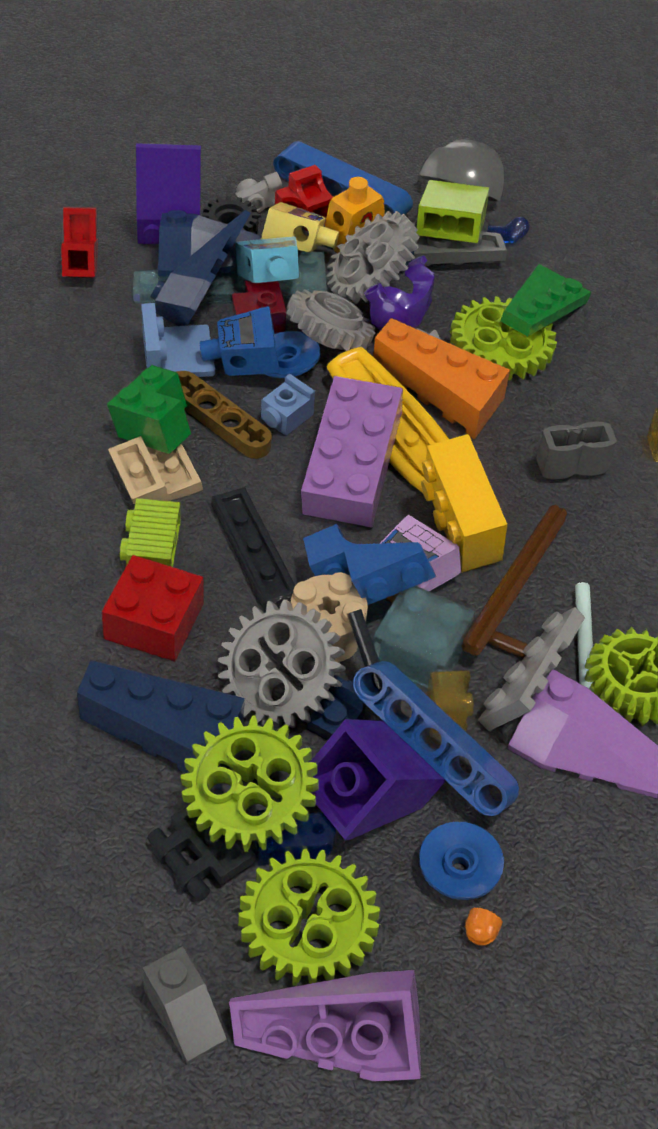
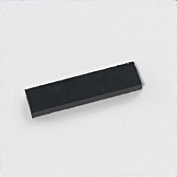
(253, 547)

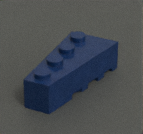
(155, 711)

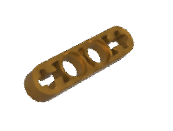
(225, 410)

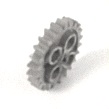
(372, 256)
(306, 640)

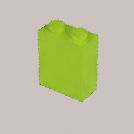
(452, 211)

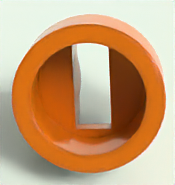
(482, 926)

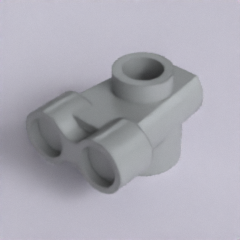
(259, 193)

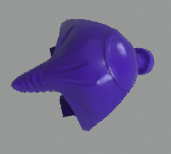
(399, 305)

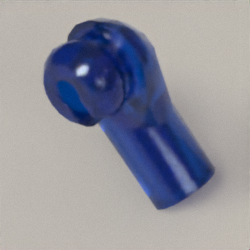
(512, 231)

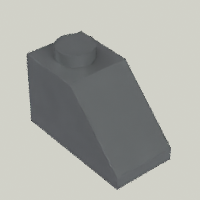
(183, 1005)

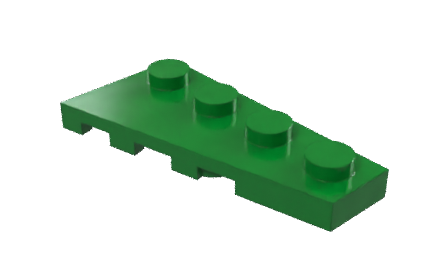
(543, 300)

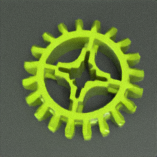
(616, 664)

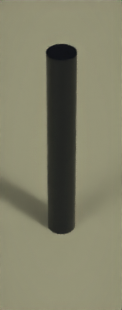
(364, 643)

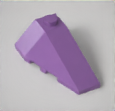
(585, 736)
(345, 1023)

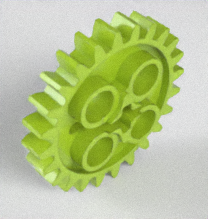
(483, 334)
(227, 811)
(345, 932)

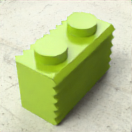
(152, 531)

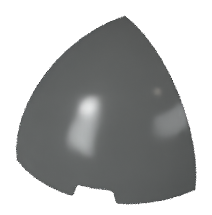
(466, 163)

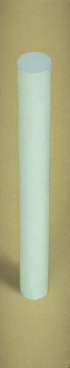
(584, 633)

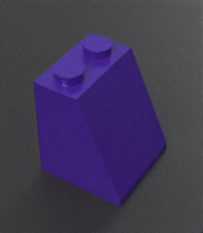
(370, 777)

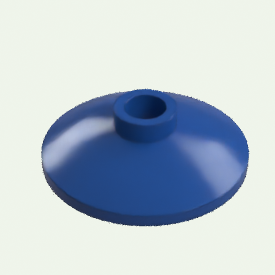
(295, 353)
(465, 845)

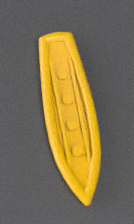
(416, 425)

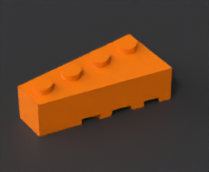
(442, 374)

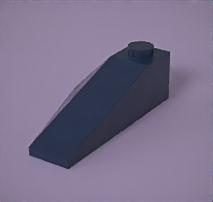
(185, 234)
(189, 282)

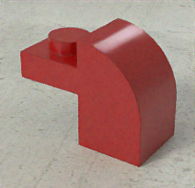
(79, 242)

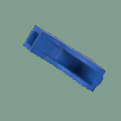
(373, 568)

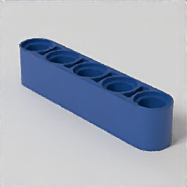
(337, 175)
(455, 741)

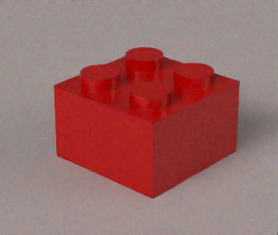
(153, 607)

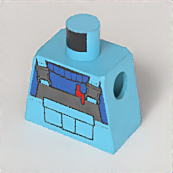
(269, 259)

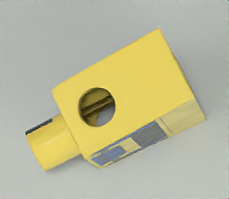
(288, 220)

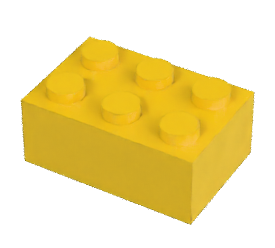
(464, 502)

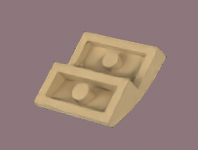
(154, 473)

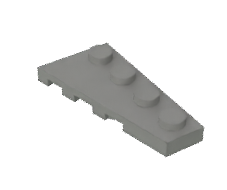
(527, 676)

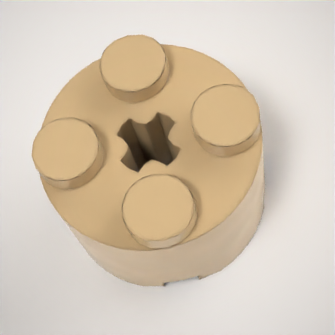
(333, 598)

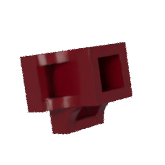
(259, 296)

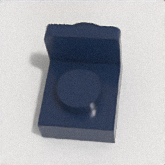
(345, 706)

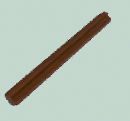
(513, 581)

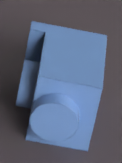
(288, 405)

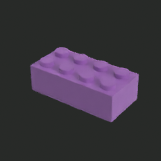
(352, 451)

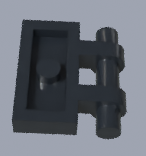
(212, 856)

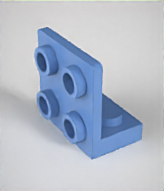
(176, 346)

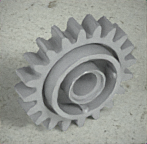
(330, 320)

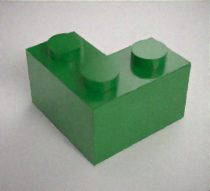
(152, 409)

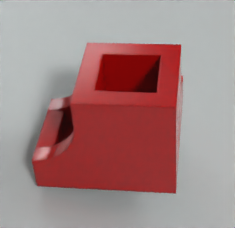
(306, 192)

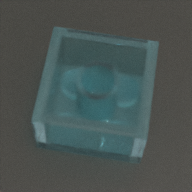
(422, 634)

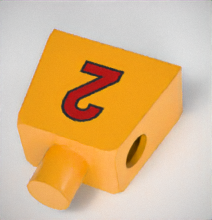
(353, 208)

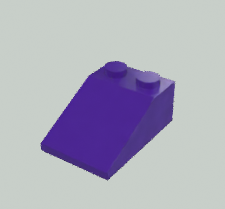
(165, 181)

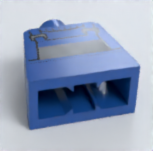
(244, 344)

